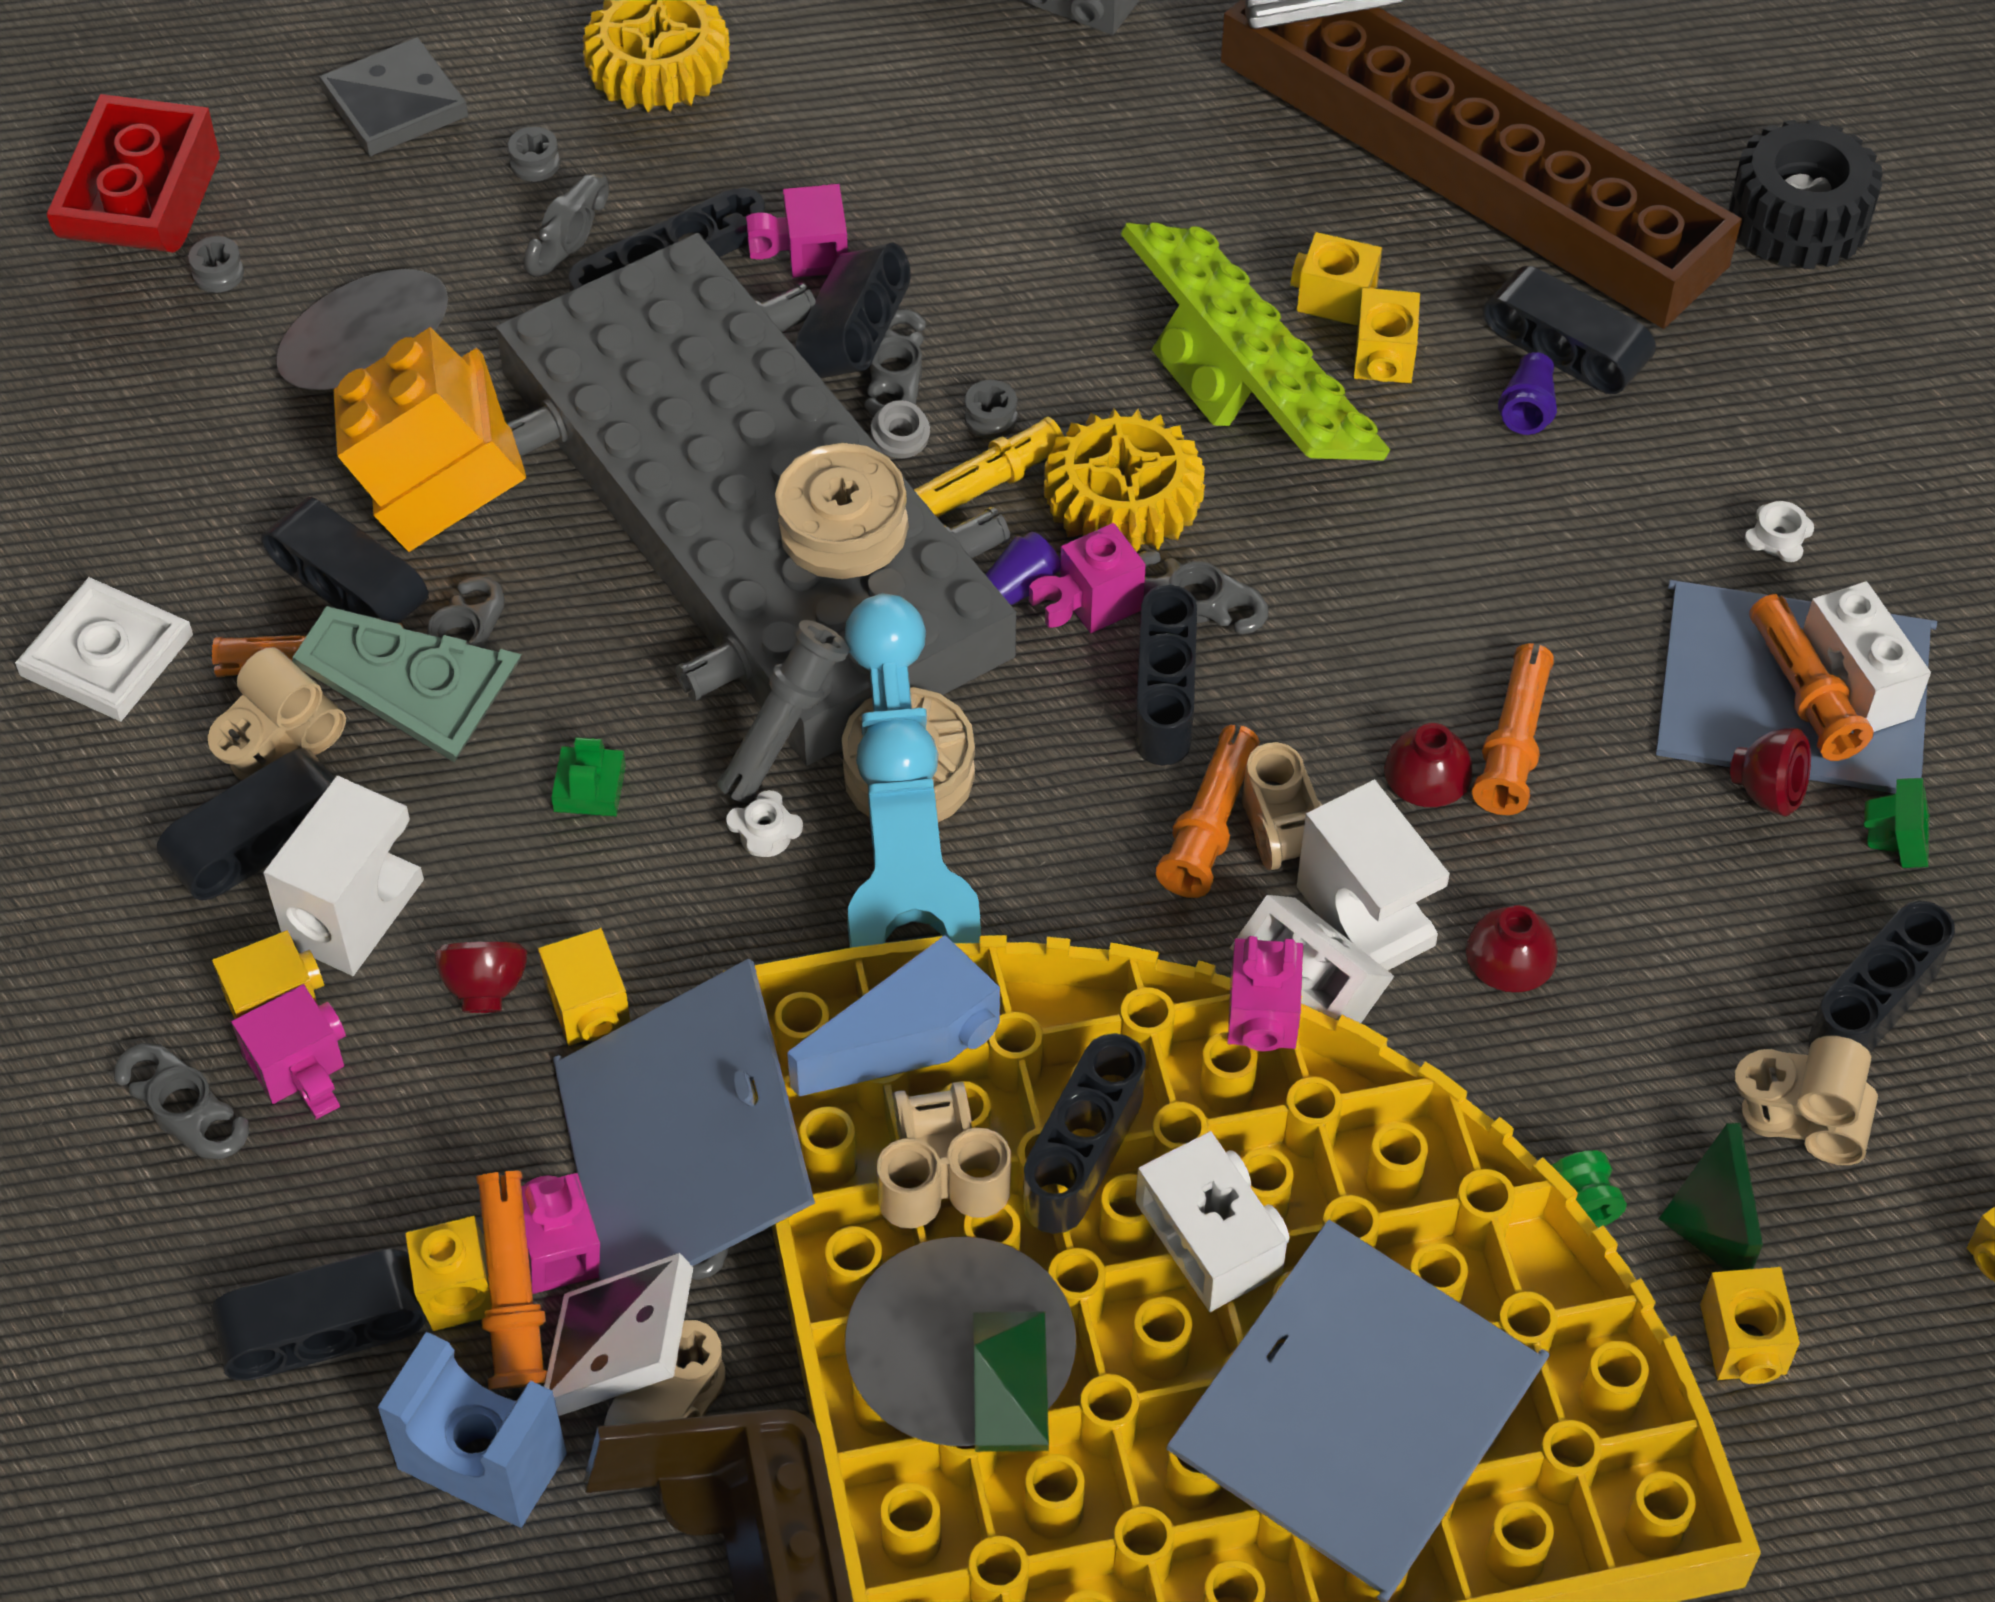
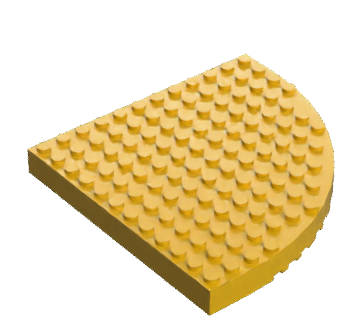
(1586, 1495)

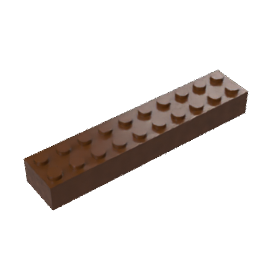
(1495, 153)

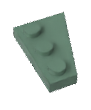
(408, 678)

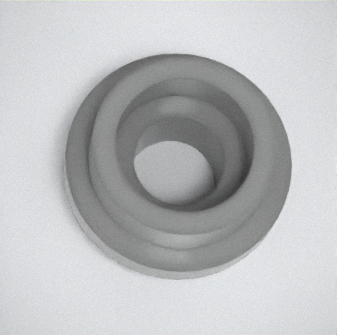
(904, 416)

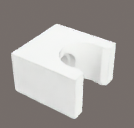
(1367, 871)
(337, 880)

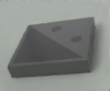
(393, 96)

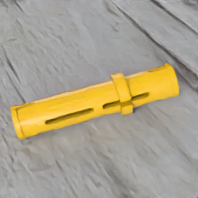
(1000, 463)

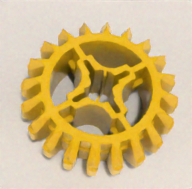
(656, 51)
(1126, 476)

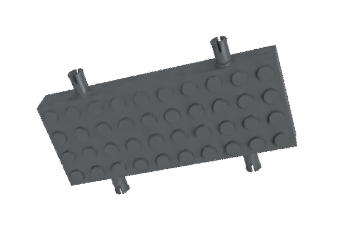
(681, 422)

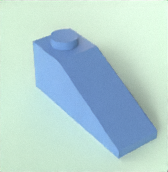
(903, 1024)

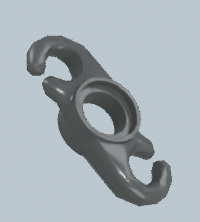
(566, 224)
(899, 383)
(1226, 591)
(478, 617)
(186, 1126)

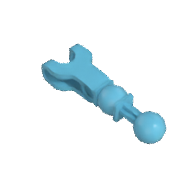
(898, 765)

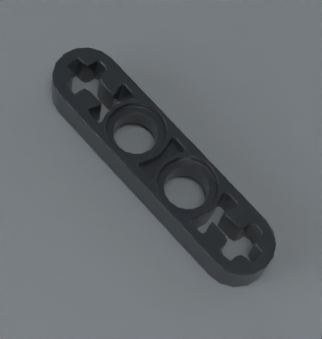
(718, 218)

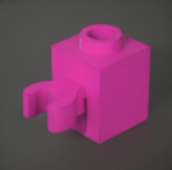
(810, 230)
(1097, 580)
(1265, 993)
(293, 1048)
(559, 1233)

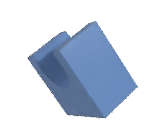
(440, 1410)

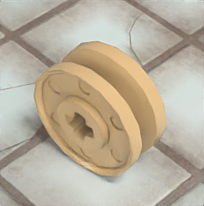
(842, 510)
(953, 741)

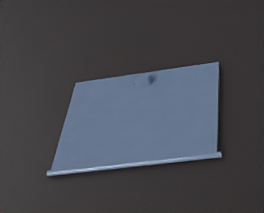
(1730, 691)
(674, 1130)
(1363, 1412)

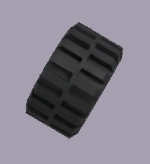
(1799, 223)

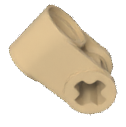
(1279, 810)
(685, 1394)

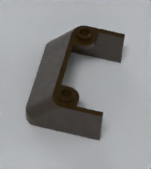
(741, 1476)

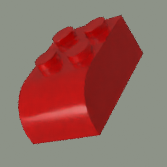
(136, 175)

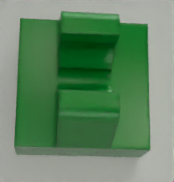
(588, 779)
(1901, 823)

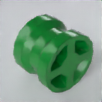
(1589, 1175)

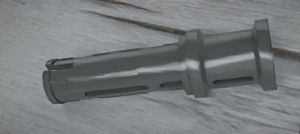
(794, 688)

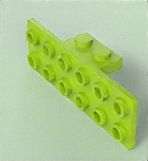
(1234, 344)

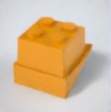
(425, 436)

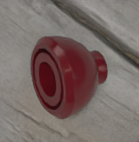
(1429, 766)
(1774, 770)
(1512, 949)
(481, 972)

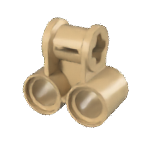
(274, 715)
(1815, 1098)
(939, 1149)

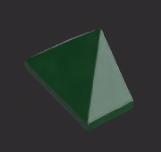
(1718, 1205)
(1010, 1381)

